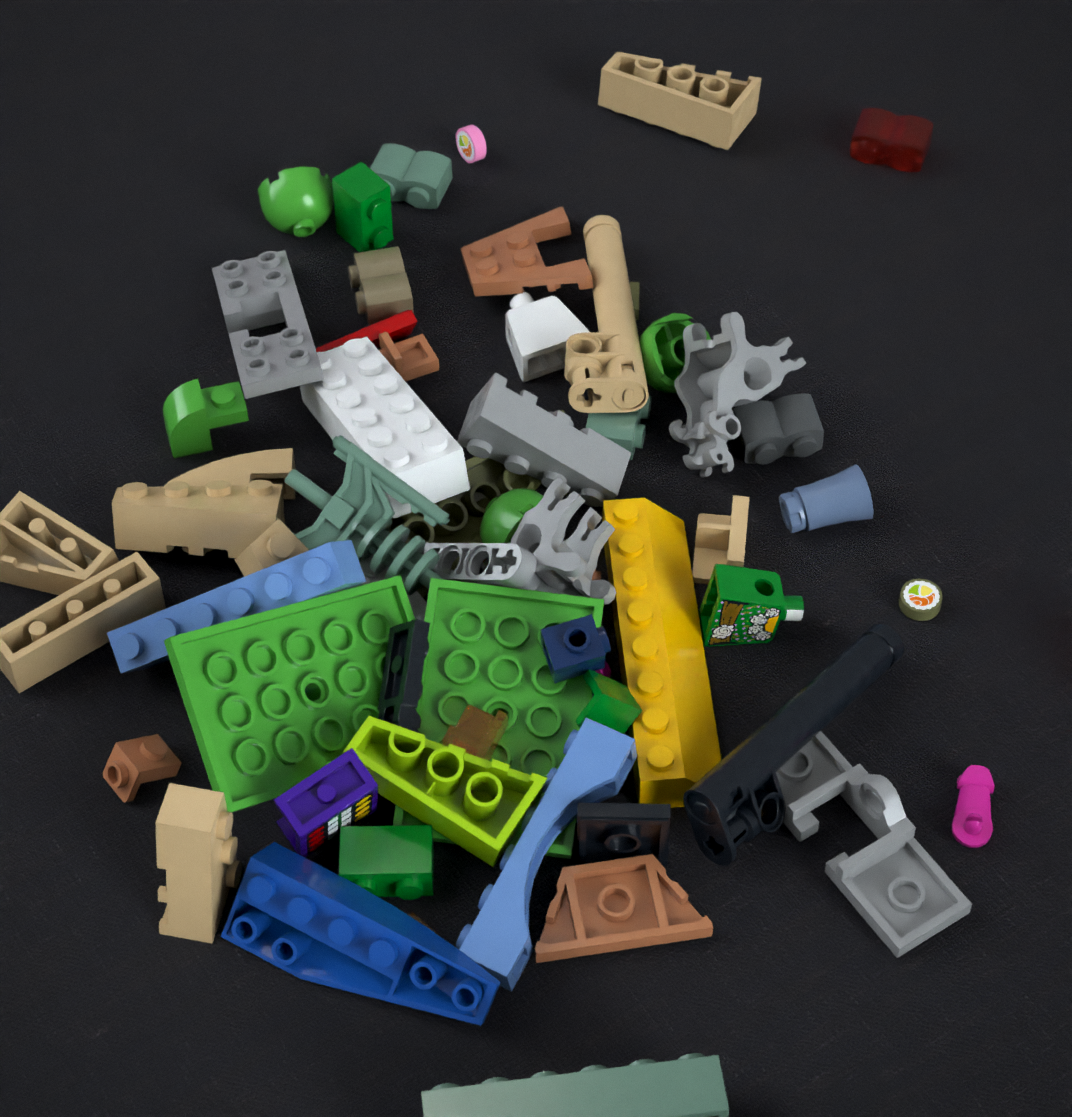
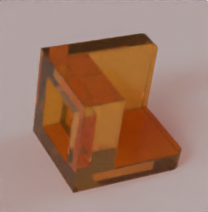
(477, 732)

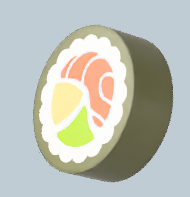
(920, 599)

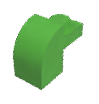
(193, 411)

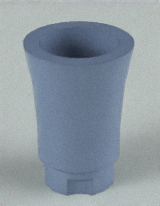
(828, 501)

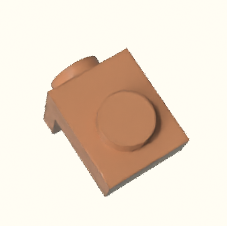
(409, 357)
(139, 762)

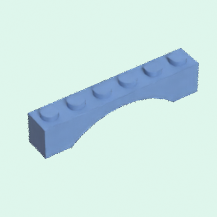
(294, 580)
(591, 772)

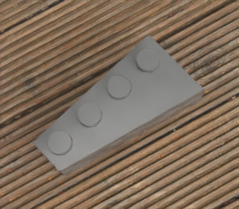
(542, 443)

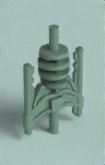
(364, 515)

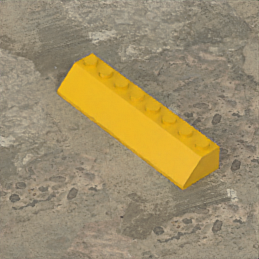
(660, 650)

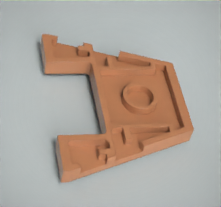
(512, 260)

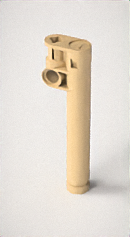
(607, 360)

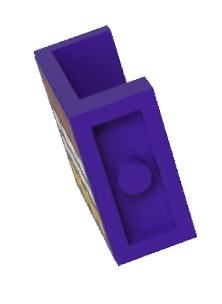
(325, 801)

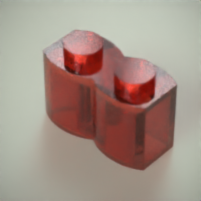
(891, 140)

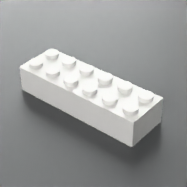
(387, 420)

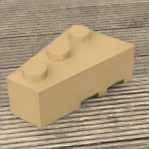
(46, 550)
(198, 859)

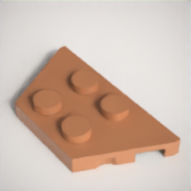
(617, 909)

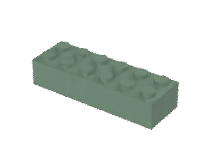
(643, 1089)

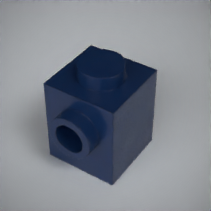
(574, 648)

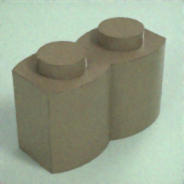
(381, 284)

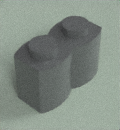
(779, 429)

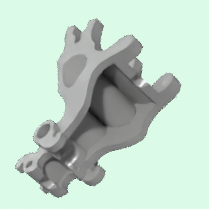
(720, 377)
(568, 564)

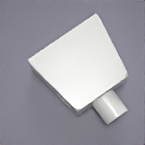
(539, 334)

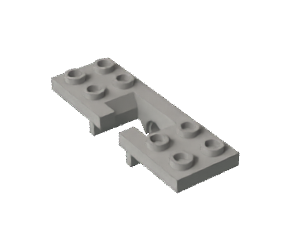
(259, 295)
(892, 879)

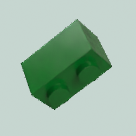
(362, 208)
(388, 859)

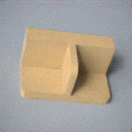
(720, 540)

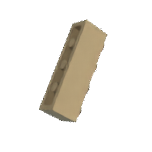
(78, 621)

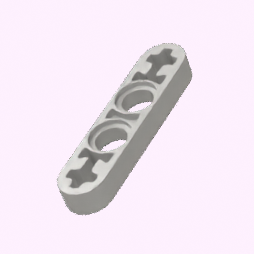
(474, 554)

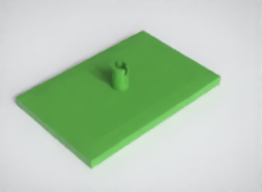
(492, 657)
(285, 686)

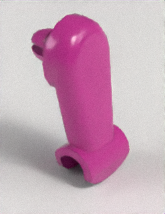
(972, 815)

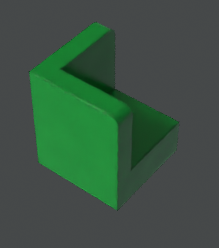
(611, 703)

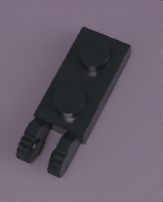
(403, 674)

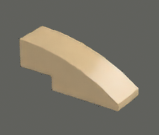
(244, 468)

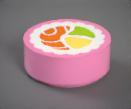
(471, 143)

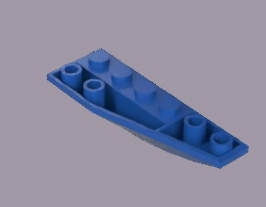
(351, 939)

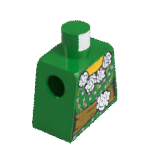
(745, 606)

